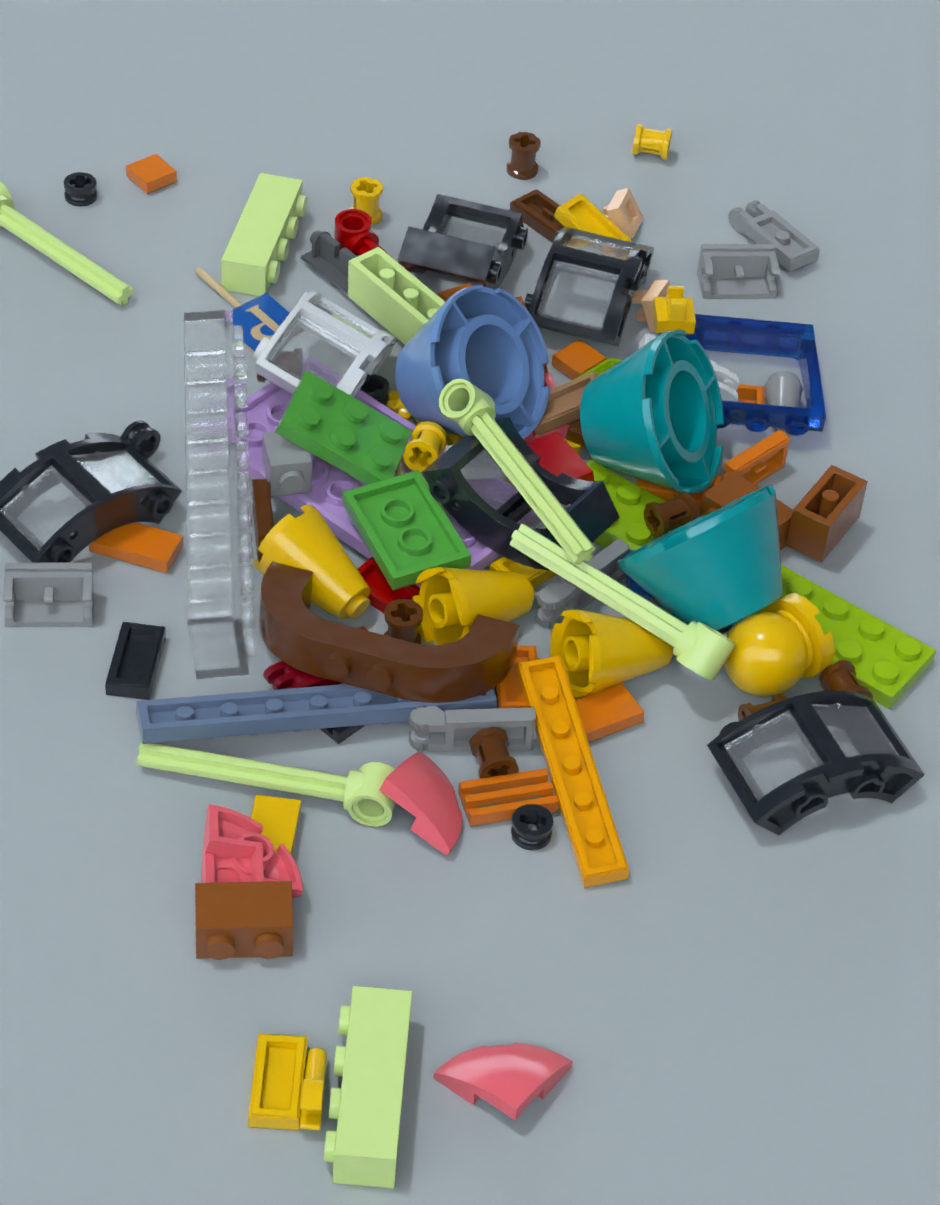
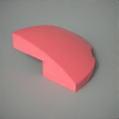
(430, 797)
(240, 853)
(504, 1075)

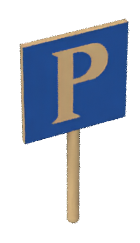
(258, 317)

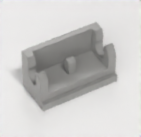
(738, 271)
(49, 594)

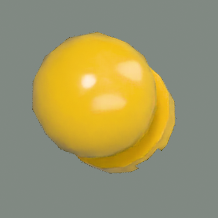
(778, 647)

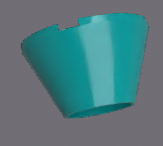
(657, 415)
(715, 564)

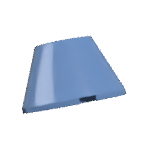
(480, 339)

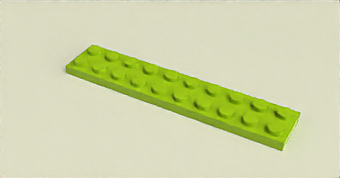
(882, 655)

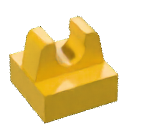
(674, 311)

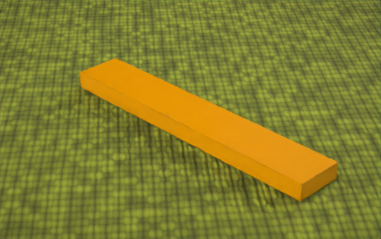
(573, 772)

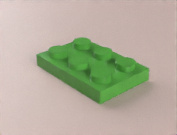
(343, 430)
(405, 528)

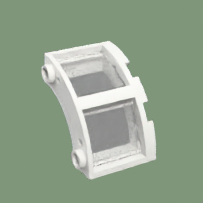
(324, 342)

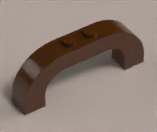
(375, 660)

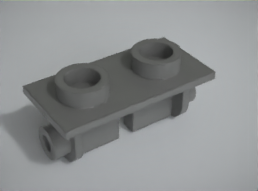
(329, 259)

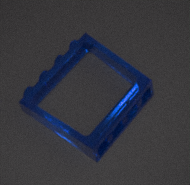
(767, 339)

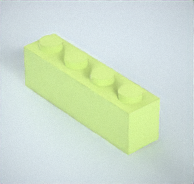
(263, 235)
(391, 294)
(371, 1088)

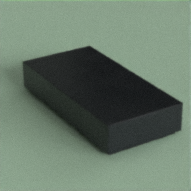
(135, 660)

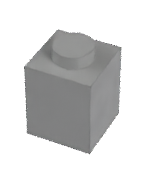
(286, 466)

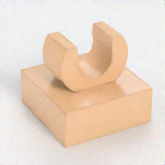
(624, 212)
(646, 298)

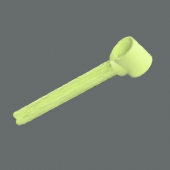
(61, 252)
(479, 421)
(694, 644)
(357, 791)

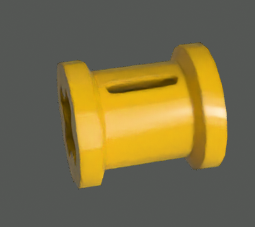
(652, 141)
(366, 197)
(426, 444)

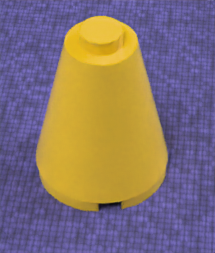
(312, 546)
(456, 596)
(605, 650)

